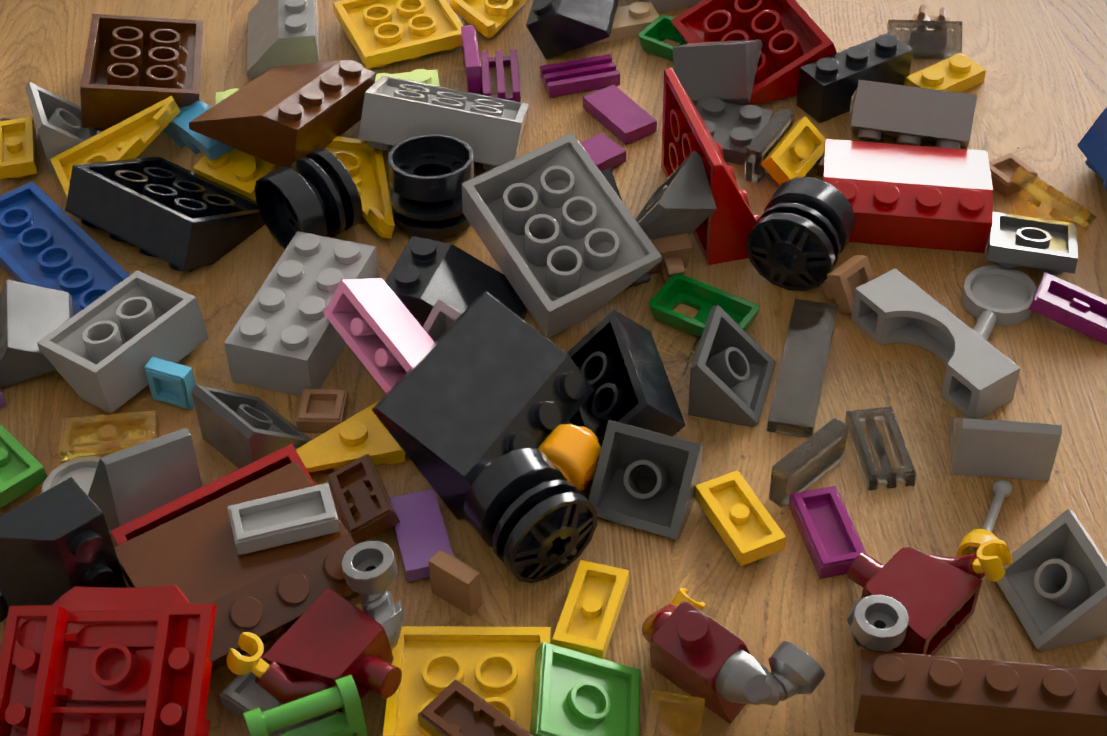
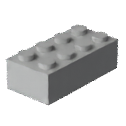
(283, 334)

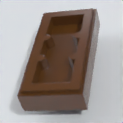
(362, 499)
(464, 713)

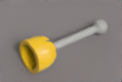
(975, 538)

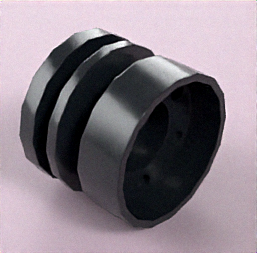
(427, 184)
(309, 198)
(801, 234)
(530, 514)

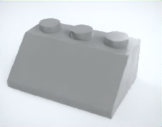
(282, 35)
(913, 115)
(116, 335)

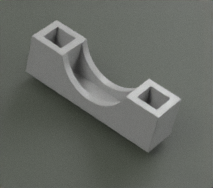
(899, 311)

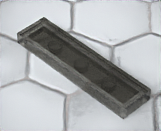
(802, 368)

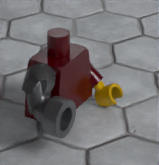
(919, 597)
(334, 636)
(716, 663)

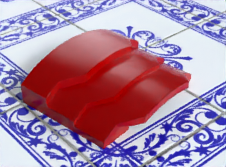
(107, 664)

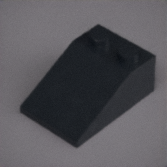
(442, 271)

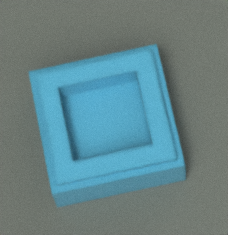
(170, 382)

